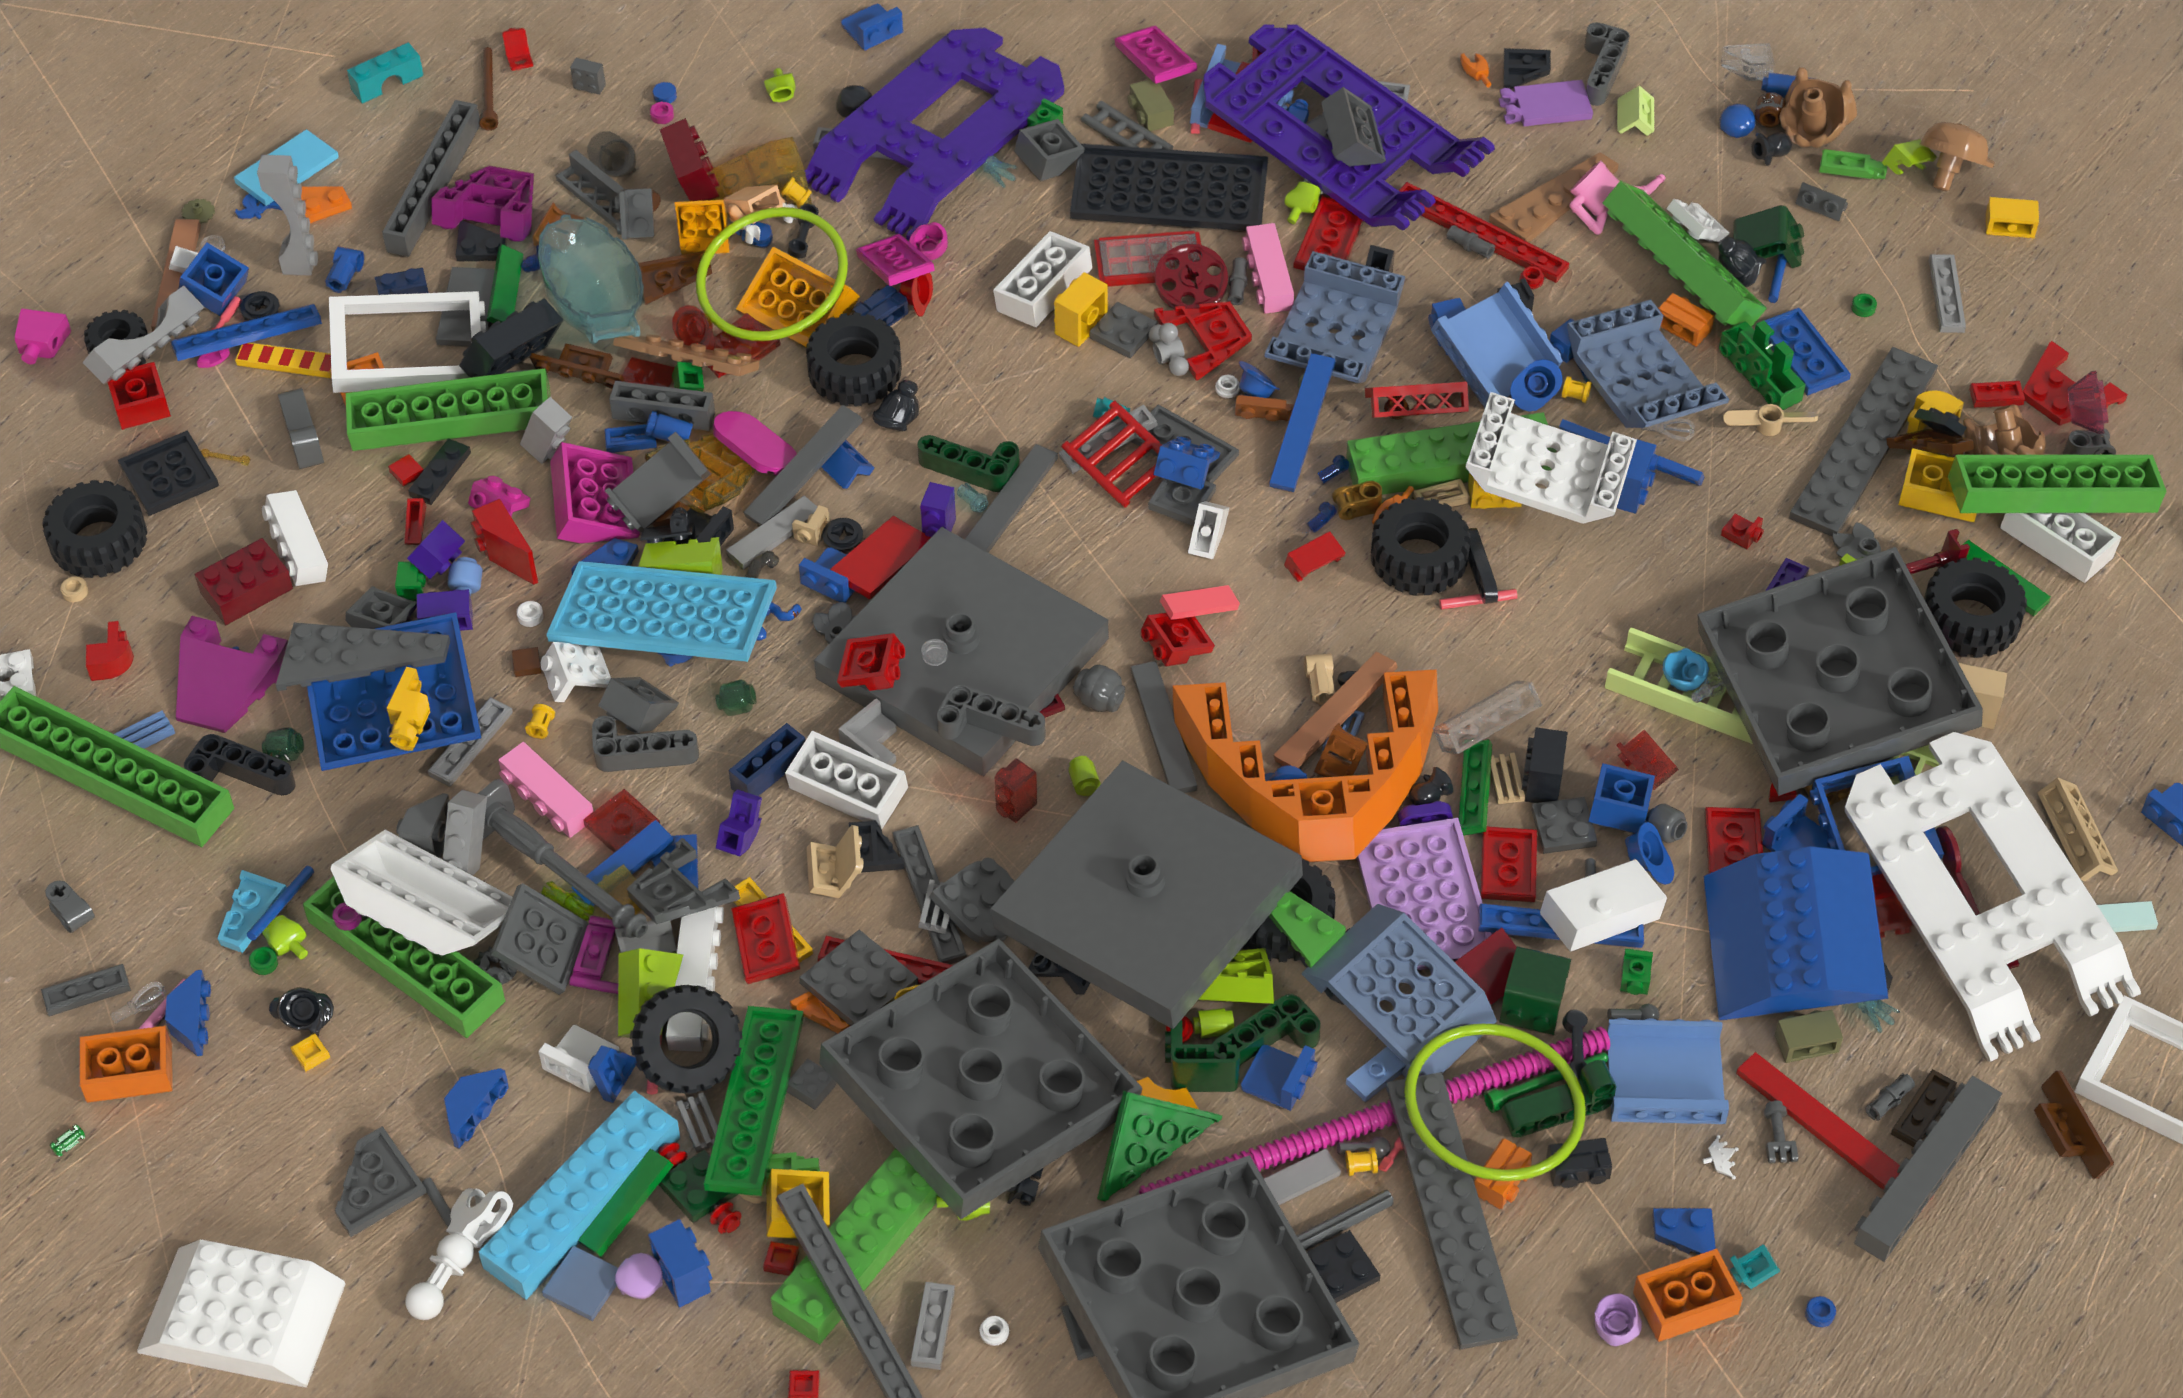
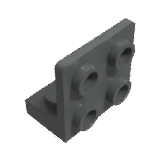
(635, 213)

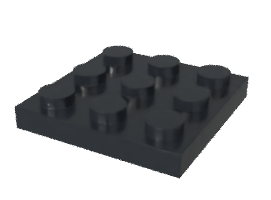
(168, 473)

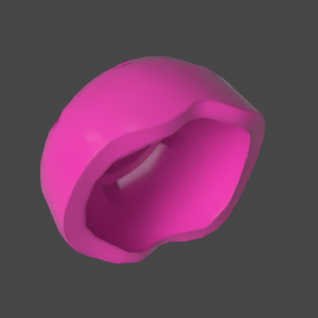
(930, 247)

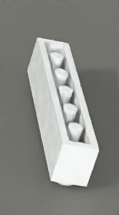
(697, 943)

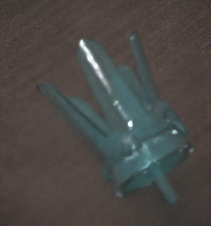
(995, 167)
(1879, 1008)

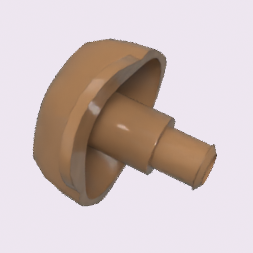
(1955, 144)

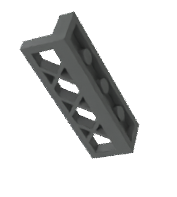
(591, 177)

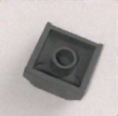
(379, 610)

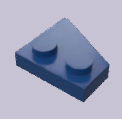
(614, 552)
(610, 1071)
(1685, 1228)

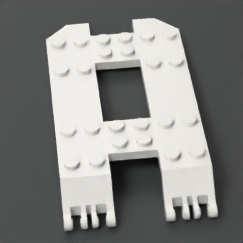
(1972, 947)

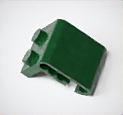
(1772, 233)
(1534, 990)
(1195, 1065)

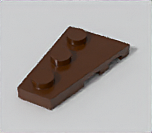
(669, 274)
(1932, 441)

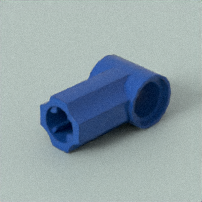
(345, 264)

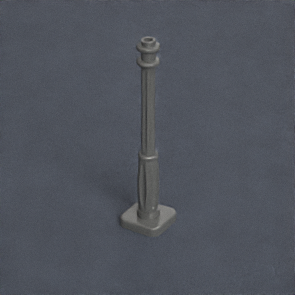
(524, 838)

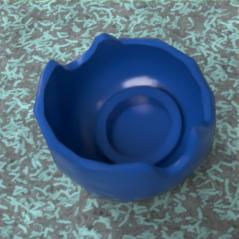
(1737, 120)

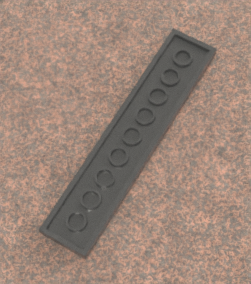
(1863, 442)
(1453, 1218)

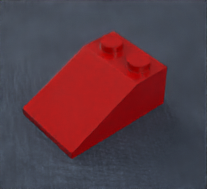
(503, 541)

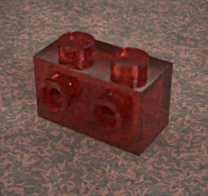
(1015, 790)

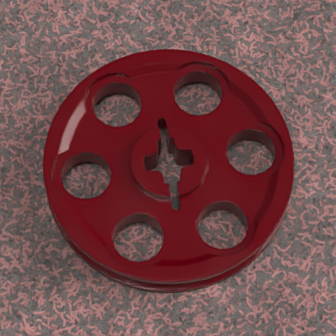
(1196, 270)

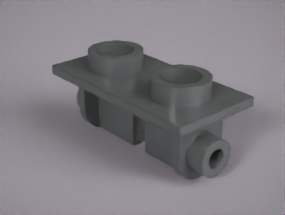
(1821, 201)

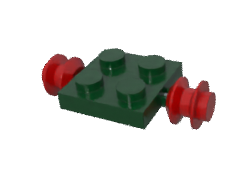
(686, 1189)

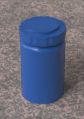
(664, 426)

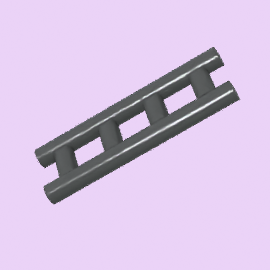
(1122, 122)

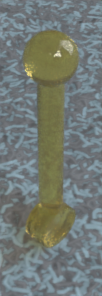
(244, 460)

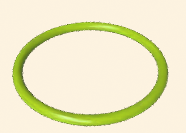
(792, 329)
(1468, 1167)

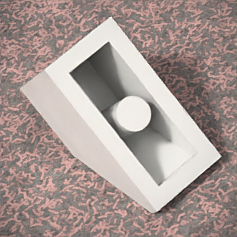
(1208, 529)

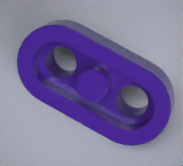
(1424, 813)

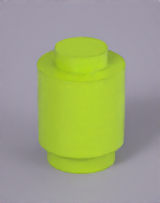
(1083, 776)
(1213, 1022)

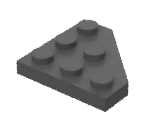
(376, 1183)

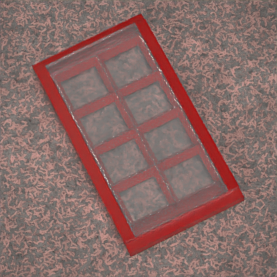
(1135, 257)

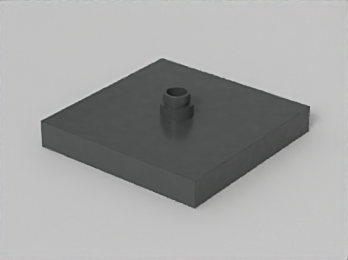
(1000, 635)
(1838, 670)
(1147, 893)
(978, 1077)
(1198, 1290)

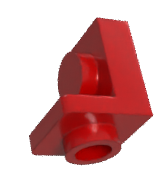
(1743, 531)

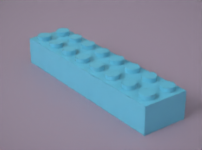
(570, 1200)

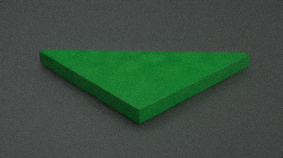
(1146, 1135)

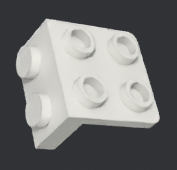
(571, 666)

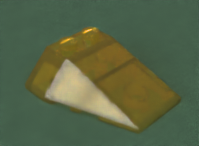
(764, 165)
(727, 475)

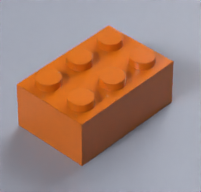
(126, 1064)
(1687, 1295)

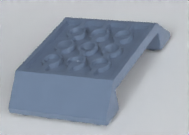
(1342, 298)
(1627, 346)
(1372, 963)

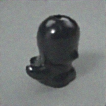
(1775, 145)
(1432, 789)

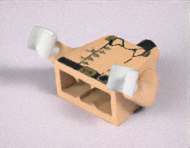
(752, 200)

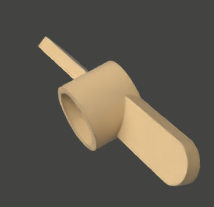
(1768, 411)

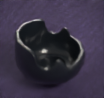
(851, 98)

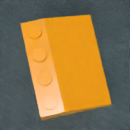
(789, 292)

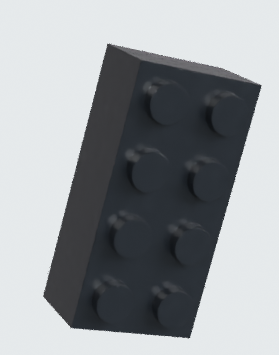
(512, 340)

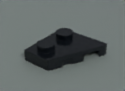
(1524, 66)
(477, 243)
(1938, 421)
(876, 849)

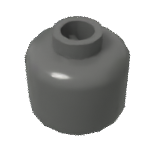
(1668, 821)

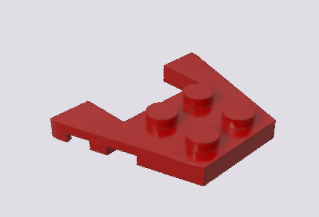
(1215, 327)
(2049, 387)

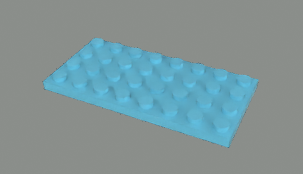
(662, 611)

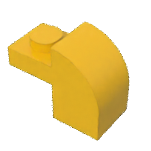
(1933, 399)

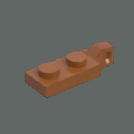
(1259, 407)

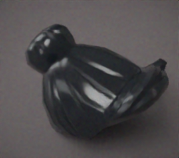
(1740, 260)
(898, 407)
(303, 1009)

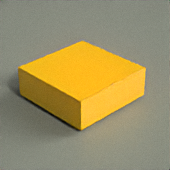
(310, 1052)

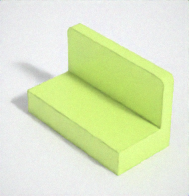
(1637, 110)

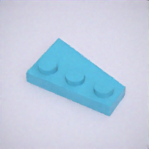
(249, 904)

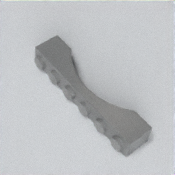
(279, 181)
(114, 355)

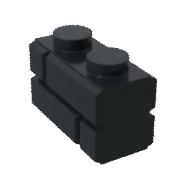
(1586, 1163)

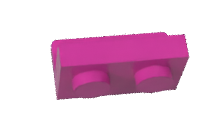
(494, 488)

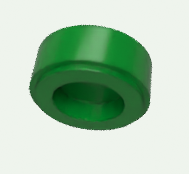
(1864, 305)
(263, 960)

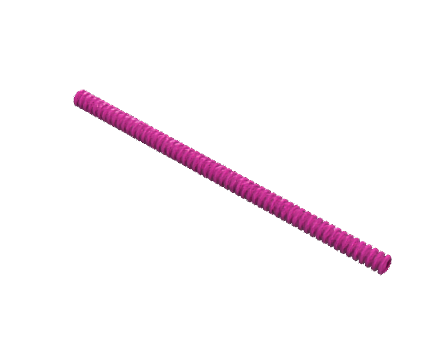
(1383, 1115)

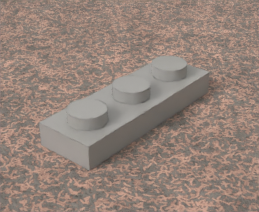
(933, 1325)

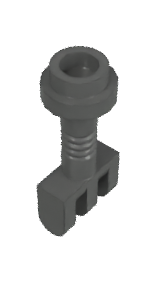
(1775, 1111)

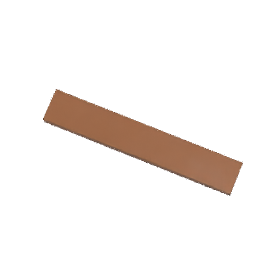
(184, 235)
(1335, 711)

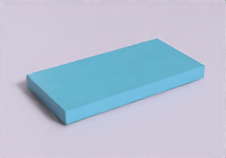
(307, 153)

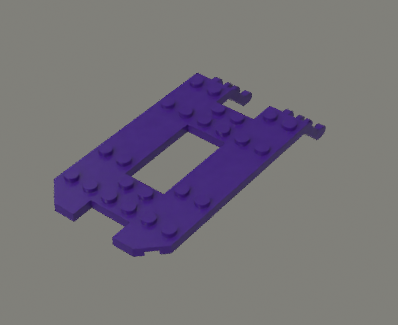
(1294, 56)
(932, 162)

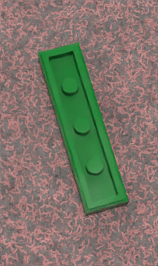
(505, 284)
(2035, 597)
(1475, 788)
(625, 1202)

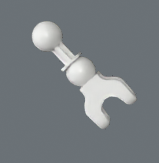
(455, 1251)

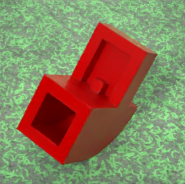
(110, 658)

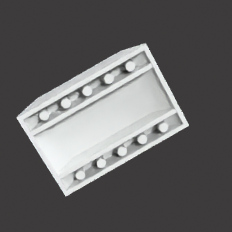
(419, 894)
(243, 1312)

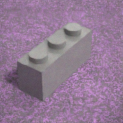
(546, 430)
(465, 831)

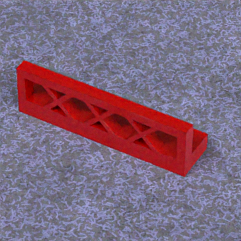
(1414, 390)

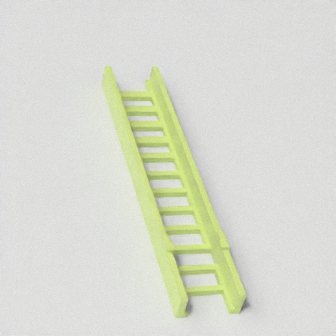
(1655, 650)

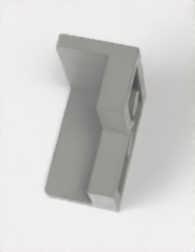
(868, 731)
(657, 938)

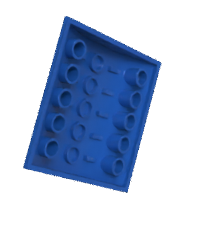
(353, 713)
(1794, 932)

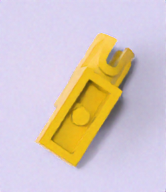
(408, 711)

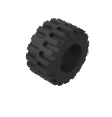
(114, 326)

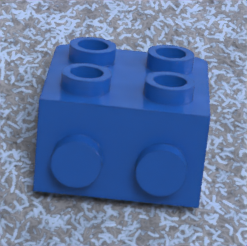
(873, 25)
(1185, 461)
(822, 579)
(2166, 810)
(1793, 829)
(1279, 1075)

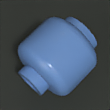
(465, 575)

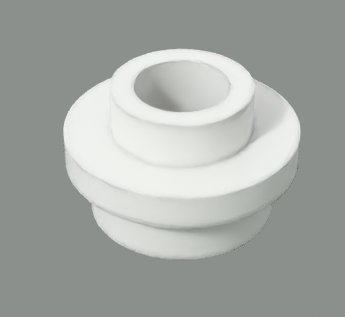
(1227, 386)
(994, 1323)

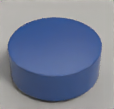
(664, 92)
(1820, 1311)

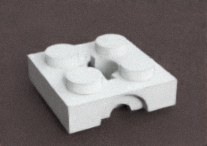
(1697, 220)
(18, 667)

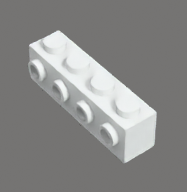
(295, 538)

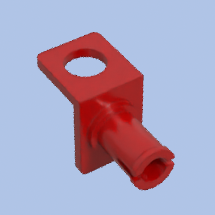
(517, 48)

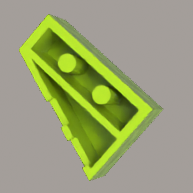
(689, 557)
(1244, 979)

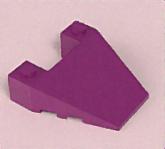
(488, 197)
(220, 681)

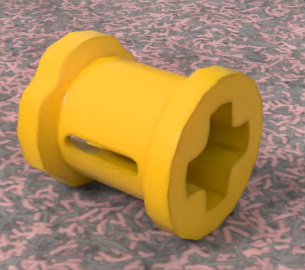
(795, 192)
(1576, 389)
(540, 721)
(1361, 1161)

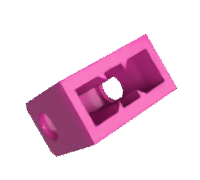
(40, 334)

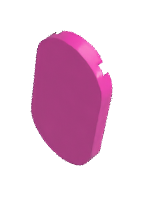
(753, 441)

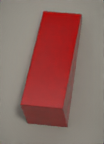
(415, 521)

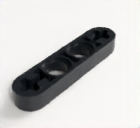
(1481, 569)

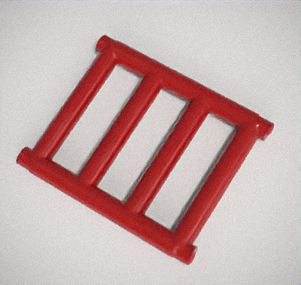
(1106, 481)

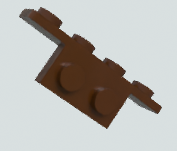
(580, 363)
(2071, 1127)

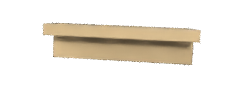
(2076, 829)

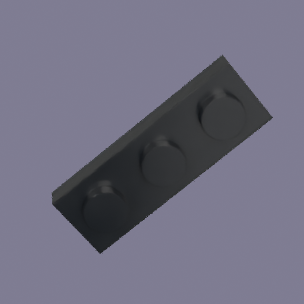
(439, 471)

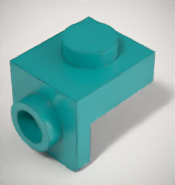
(1754, 1267)

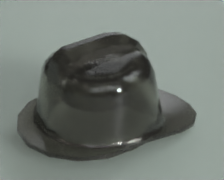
(612, 154)

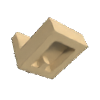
(812, 530)

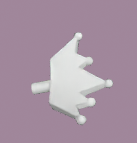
(1720, 1157)

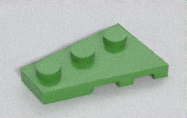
(1306, 927)

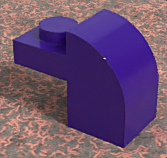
(742, 825)

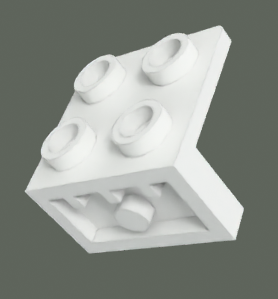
(572, 1057)

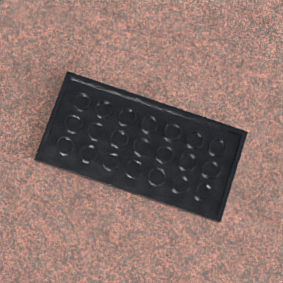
(1169, 187)

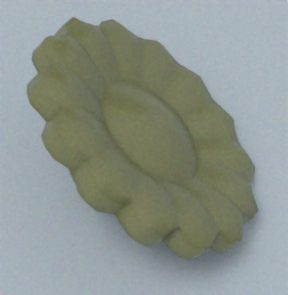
(199, 210)

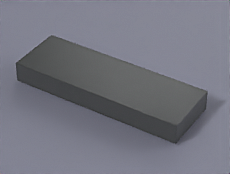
(85, 990)

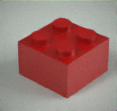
(139, 396)

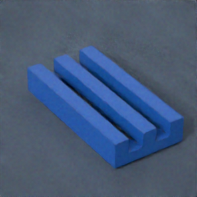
(630, 441)

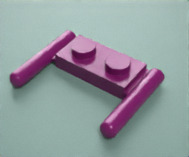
(594, 956)

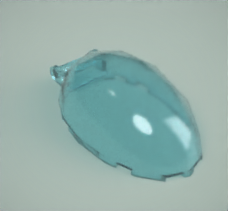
(590, 278)

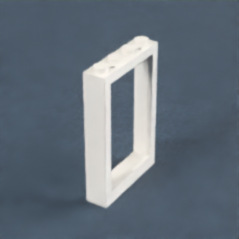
(370, 379)
(2153, 1023)

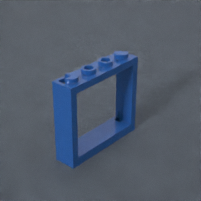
(1897, 767)

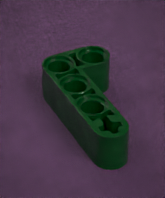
(968, 464)
(1282, 1024)
(1556, 1104)

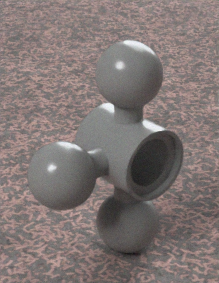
(1169, 348)

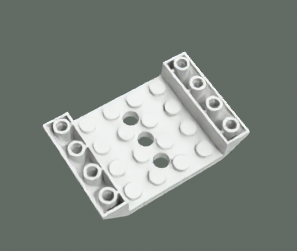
(1584, 472)

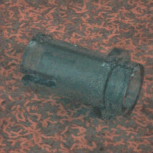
(977, 501)

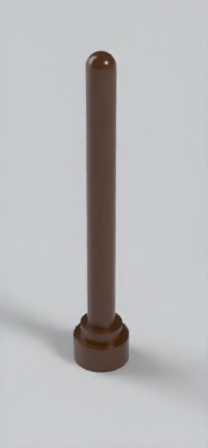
(488, 118)

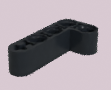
(222, 755)

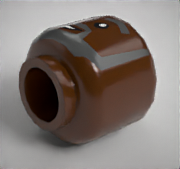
(1768, 109)

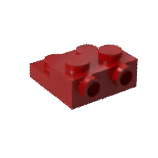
(1176, 638)
(871, 662)

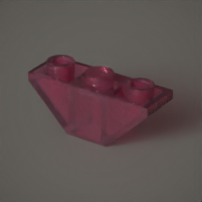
(2088, 403)

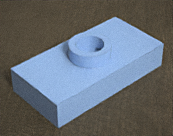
(1375, 1074)

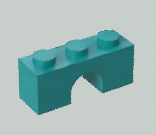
(369, 76)

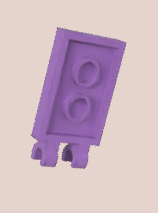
(1546, 103)

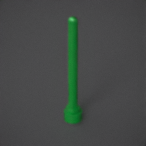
(1497, 1098)

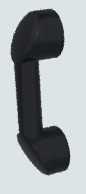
(798, 247)
(1574, 1022)

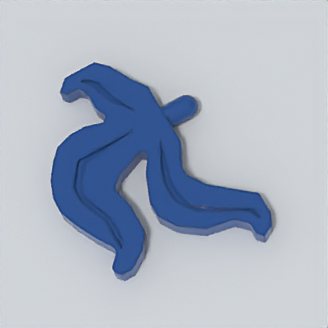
(251, 208)

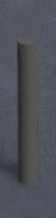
(438, 1201)

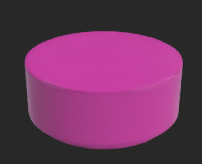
(661, 113)

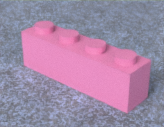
(1268, 268)
(545, 789)

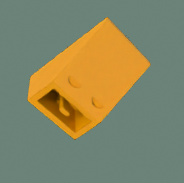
(700, 223)

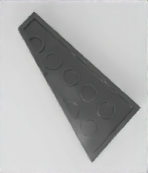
(346, 653)

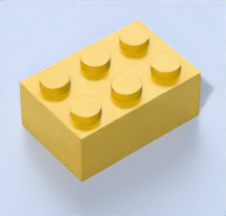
(1928, 486)

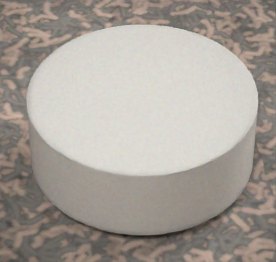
(529, 613)

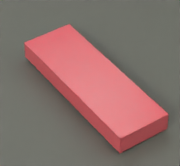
(1199, 602)

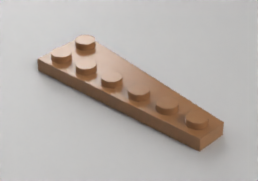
(1545, 204)
(719, 358)

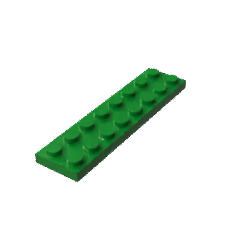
(754, 1101)

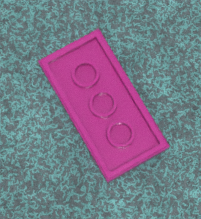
(1155, 54)
(895, 259)

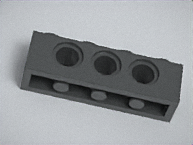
(637, 401)

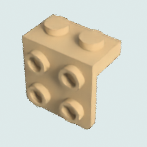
(832, 867)

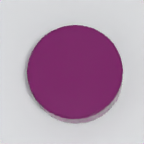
(346, 917)

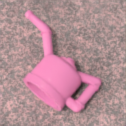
(1594, 189)

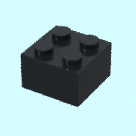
(1544, 765)

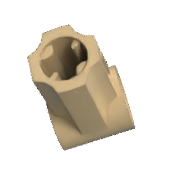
(1320, 673)

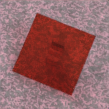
(648, 373)

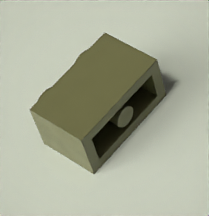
(1151, 105)
(1808, 1035)

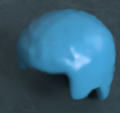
(1685, 669)

